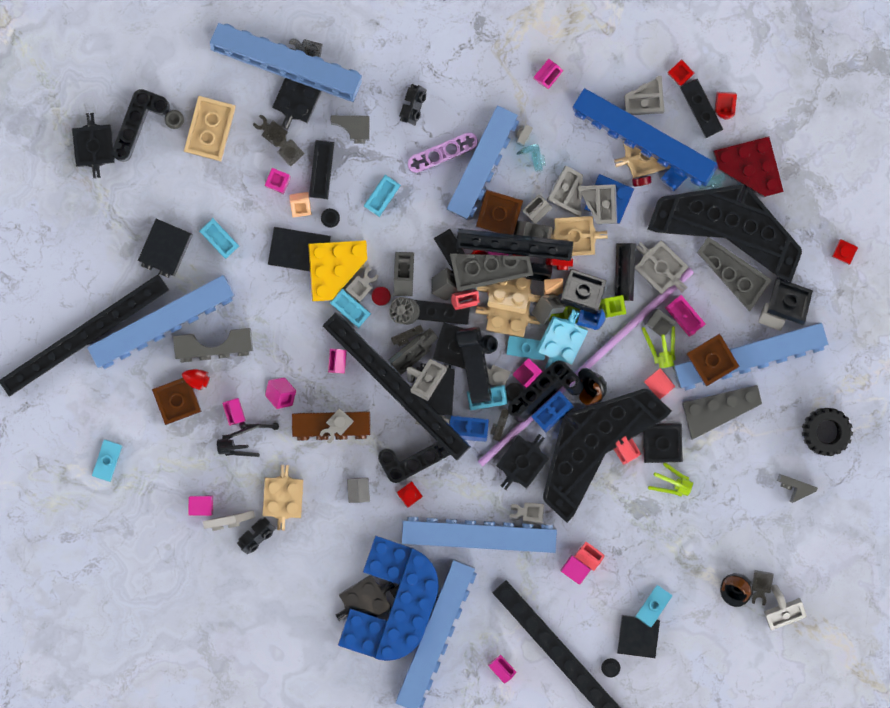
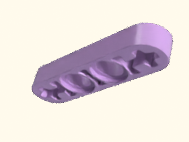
(441, 150)

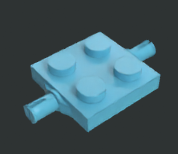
(562, 339)

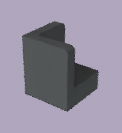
(444, 284)
(546, 307)
(660, 322)

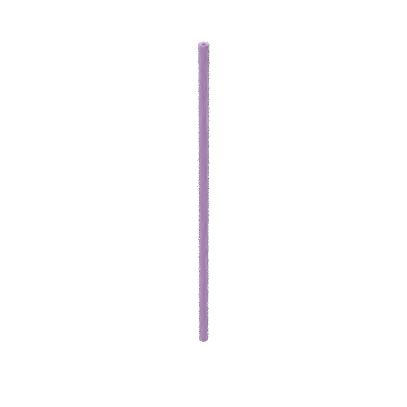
(589, 363)

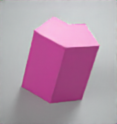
(548, 74)
(337, 361)
(234, 411)
(502, 669)

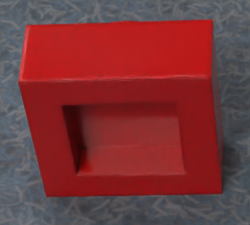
(680, 73)
(844, 251)
(409, 494)

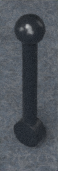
(275, 426)

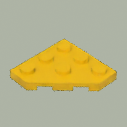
(334, 266)

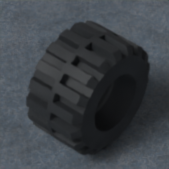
(843, 431)

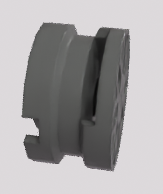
(404, 310)

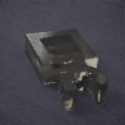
(308, 47)
(270, 131)
(288, 150)
(402, 339)
(497, 429)
(761, 584)

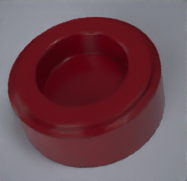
(641, 181)
(381, 296)

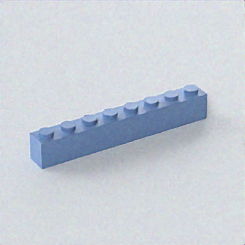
(286, 62)
(161, 321)
(761, 353)
(479, 535)
(438, 629)

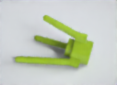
(665, 358)
(682, 485)

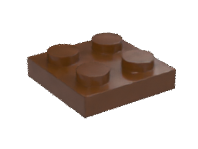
(499, 213)
(712, 360)
(176, 401)

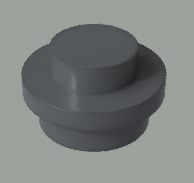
(174, 119)

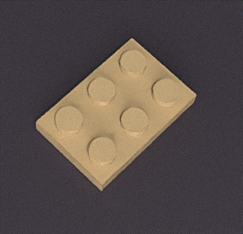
(209, 128)

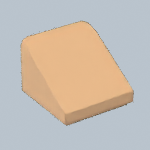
(300, 204)
(553, 286)

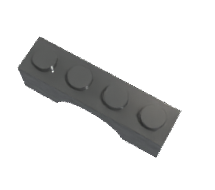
(188, 347)

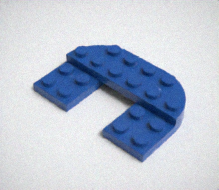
(410, 608)

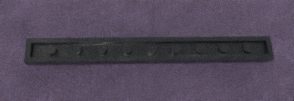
(84, 335)
(397, 386)
(553, 646)

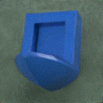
(591, 320)

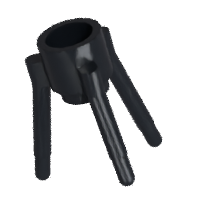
(227, 446)

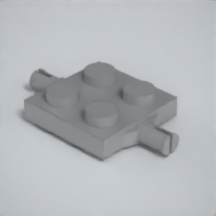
(661, 267)

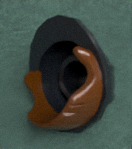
(594, 386)
(736, 589)

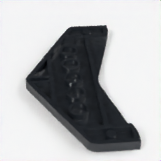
(742, 223)
(583, 449)

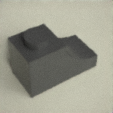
(356, 126)
(403, 274)

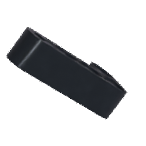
(136, 127)
(475, 364)
(544, 394)
(402, 466)

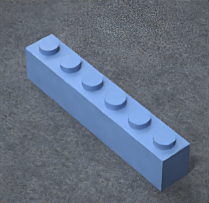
(480, 166)

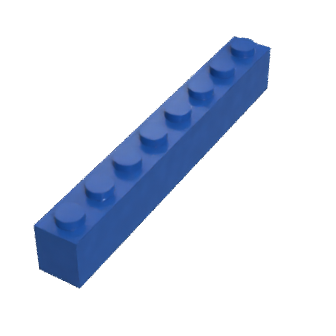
(644, 137)

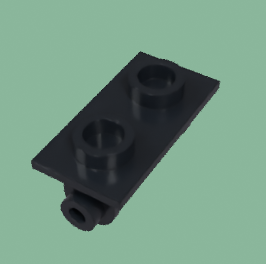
(416, 96)
(263, 531)

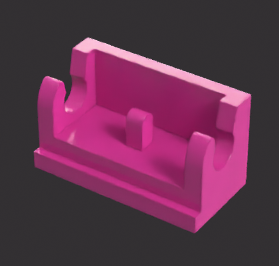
(685, 315)

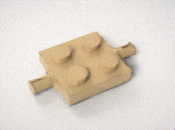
(638, 163)
(580, 231)
(510, 295)
(507, 321)
(282, 497)

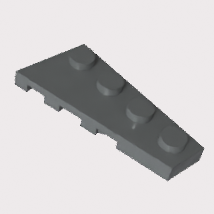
(483, 270)
(734, 272)
(718, 409)

